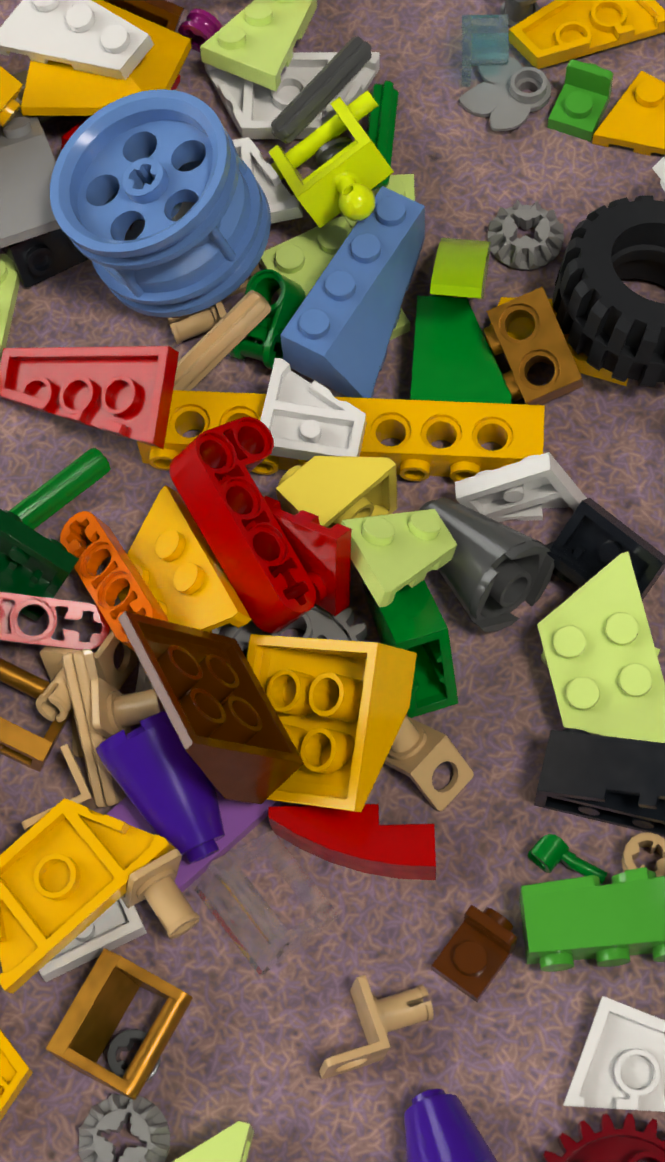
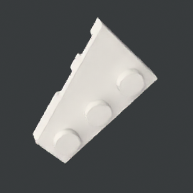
(76, 35)

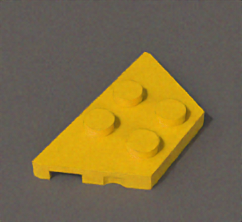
(183, 569)
(62, 881)

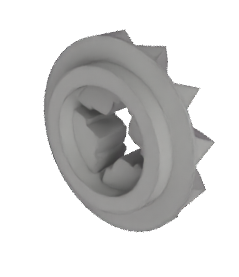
(525, 252)
(109, 1116)

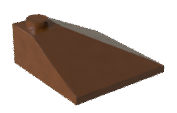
(215, 707)

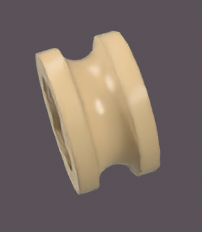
(649, 840)

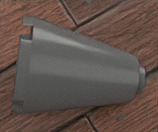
(491, 565)

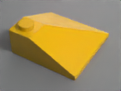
(62, 91)
(339, 710)

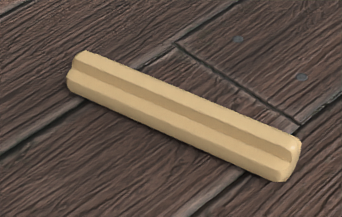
(221, 340)
(79, 671)

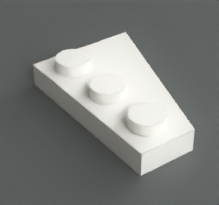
(621, 1061)

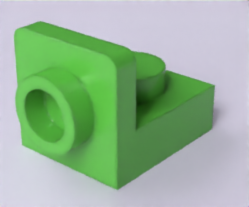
(581, 100)

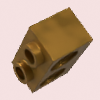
(543, 345)

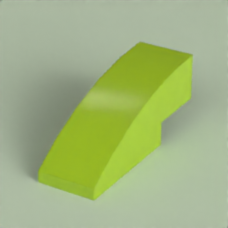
(460, 268)

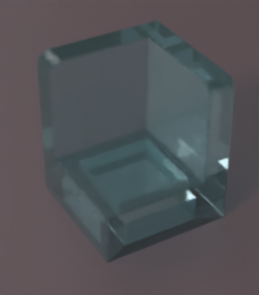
(483, 43)

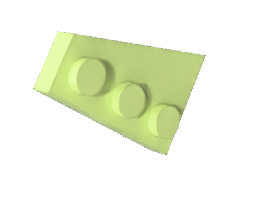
(259, 40)

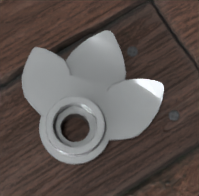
(502, 94)

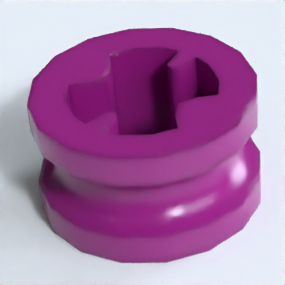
(199, 27)

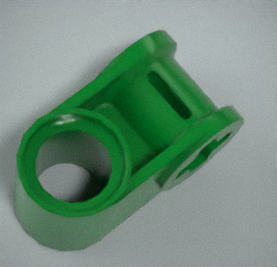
(269, 329)

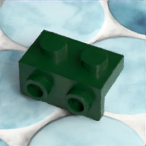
(31, 562)

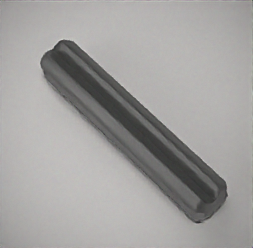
(321, 90)

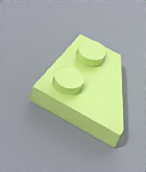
(398, 550)

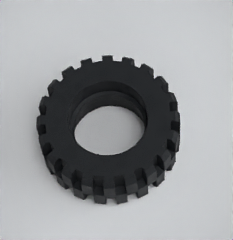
(593, 304)

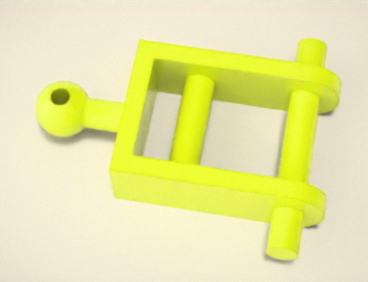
(346, 178)

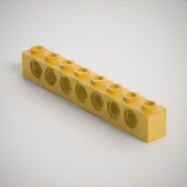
(414, 422)

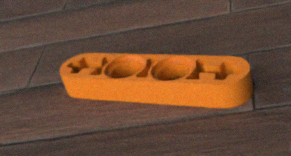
(116, 576)

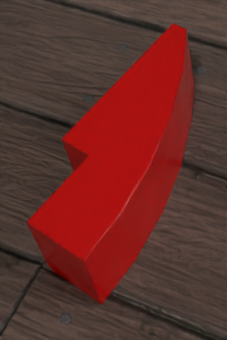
(359, 840)

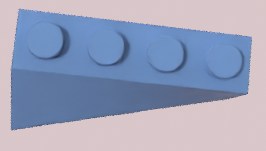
(355, 304)

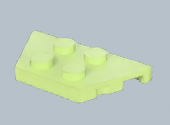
(606, 658)

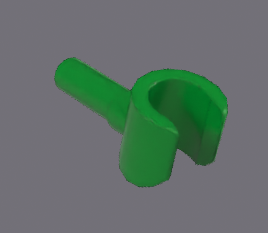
(552, 850)

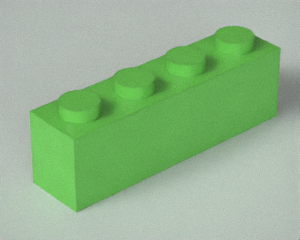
(593, 920)

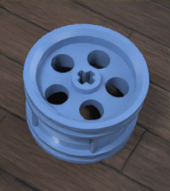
(141, 164)

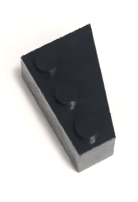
(604, 779)

